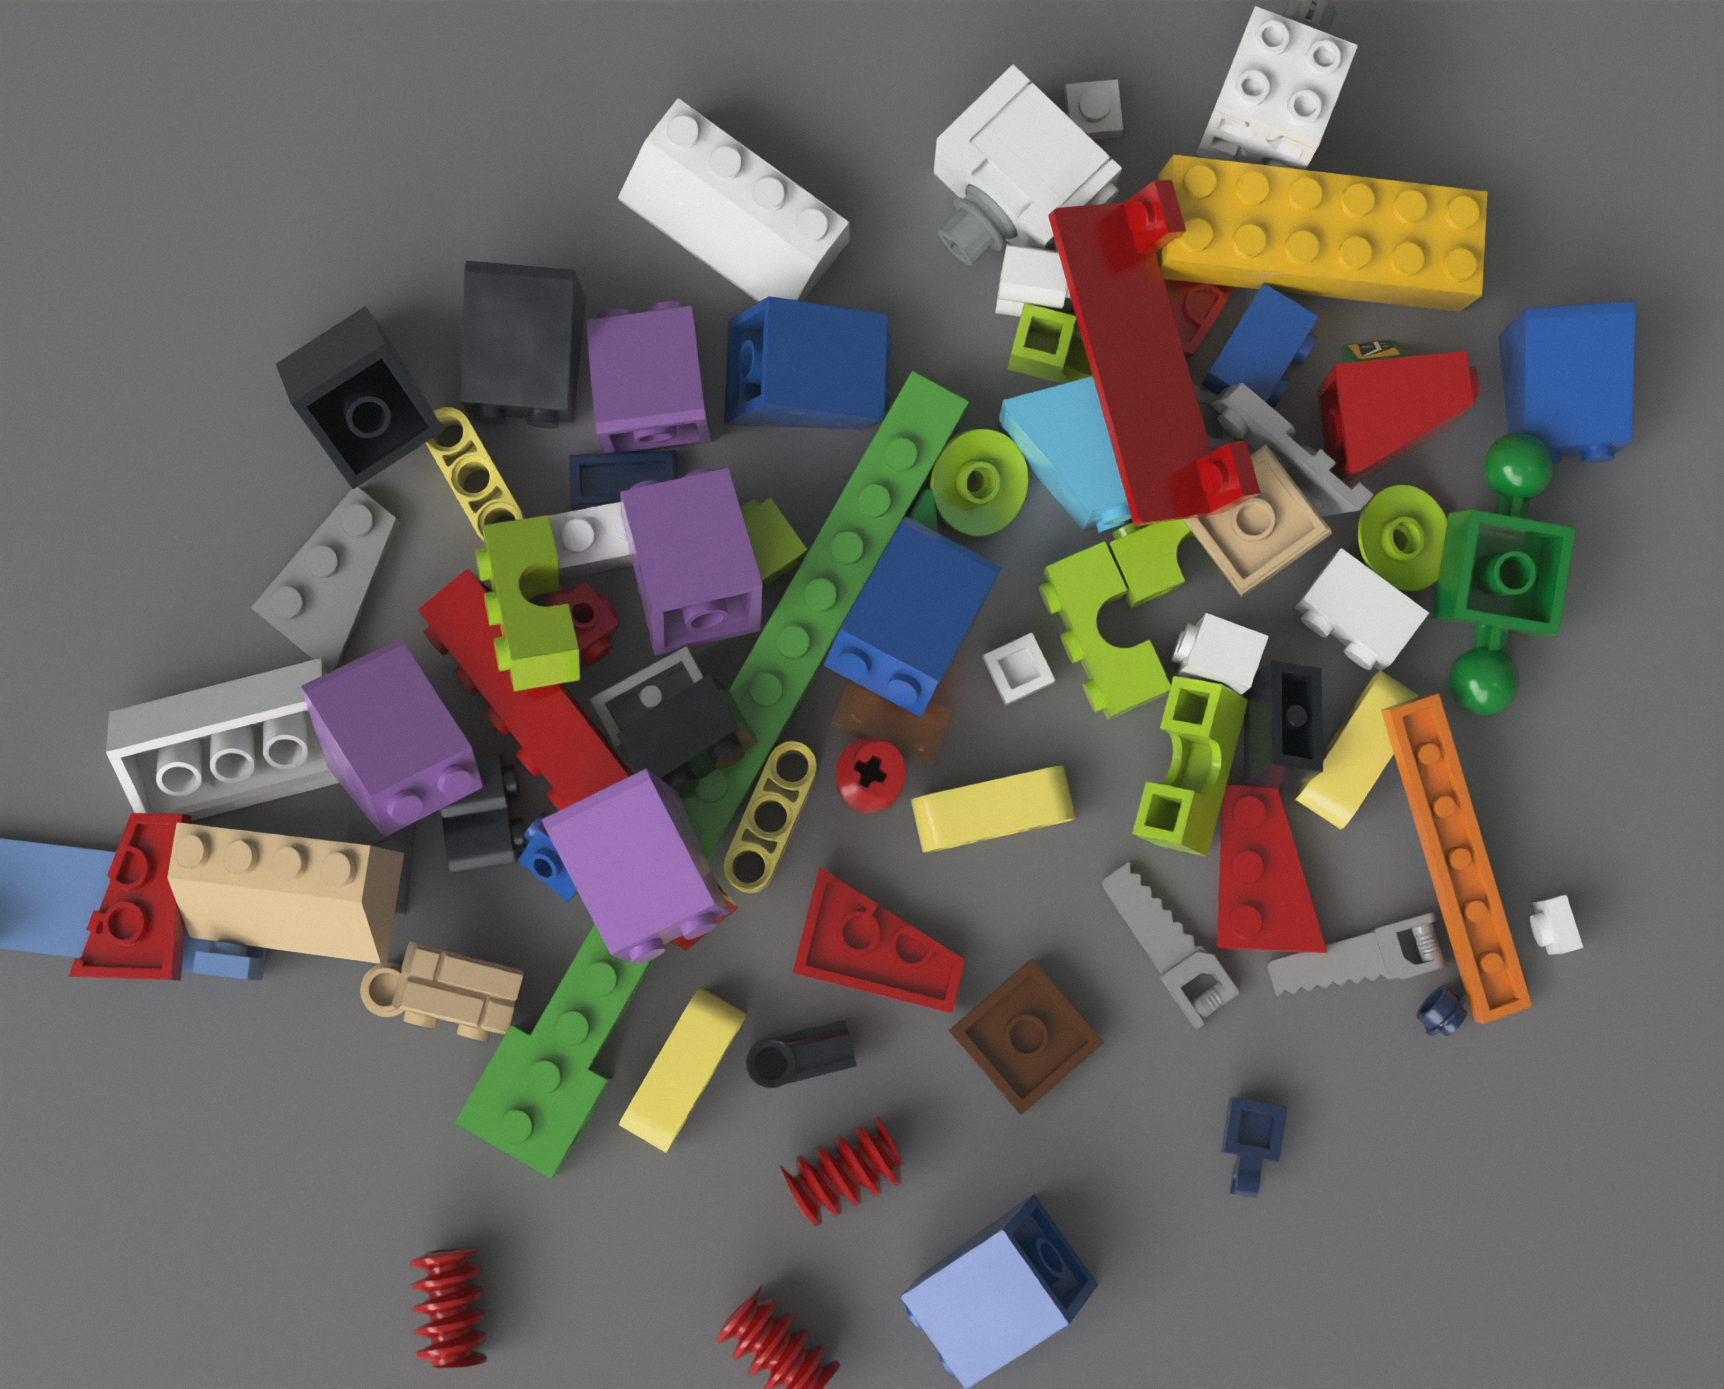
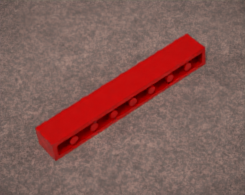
(545, 720)

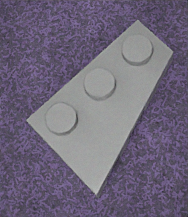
(1251, 418)
(326, 583)

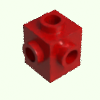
(592, 620)

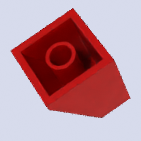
(1390, 407)

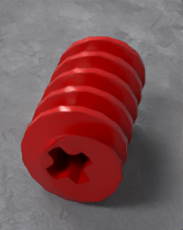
(861, 756)
(844, 1172)
(449, 1308)
(774, 1347)

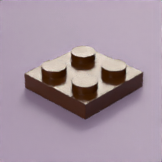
(1026, 1036)

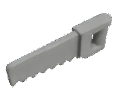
(1168, 946)
(1360, 958)

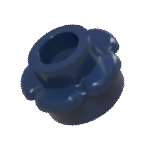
(1442, 1011)

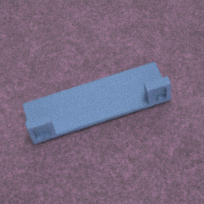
(52, 895)

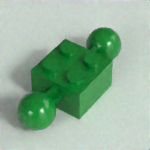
(1502, 573)

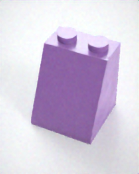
(647, 379)
(692, 560)
(390, 738)
(637, 866)

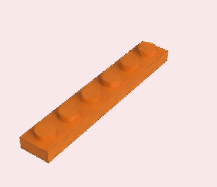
(1456, 858)

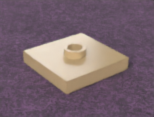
(1263, 532)

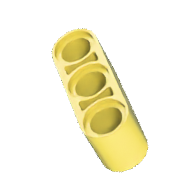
(462, 460)
(1355, 754)
(775, 790)
(993, 809)
(682, 1069)

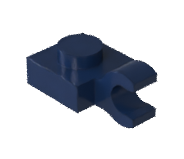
(1254, 1135)

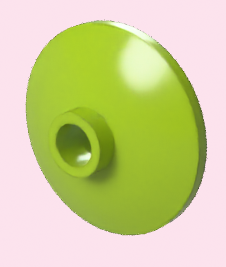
(998, 487)
(1419, 532)

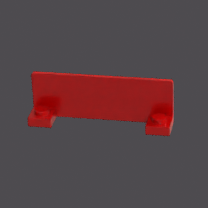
(1141, 361)

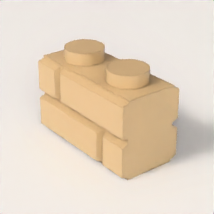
(456, 990)

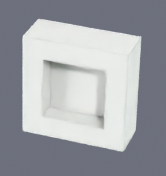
(1095, 108)
(1018, 669)
(1555, 925)

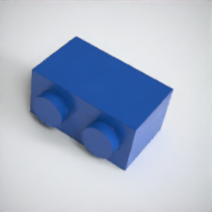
(1263, 346)

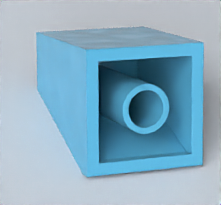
(1070, 451)

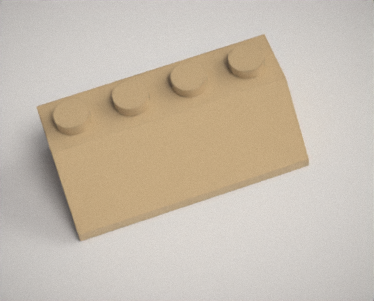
(285, 891)

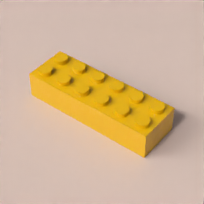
(1326, 234)

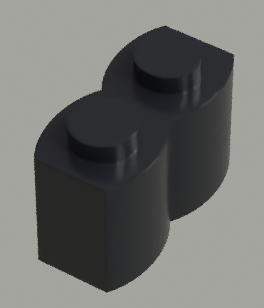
(482, 826)

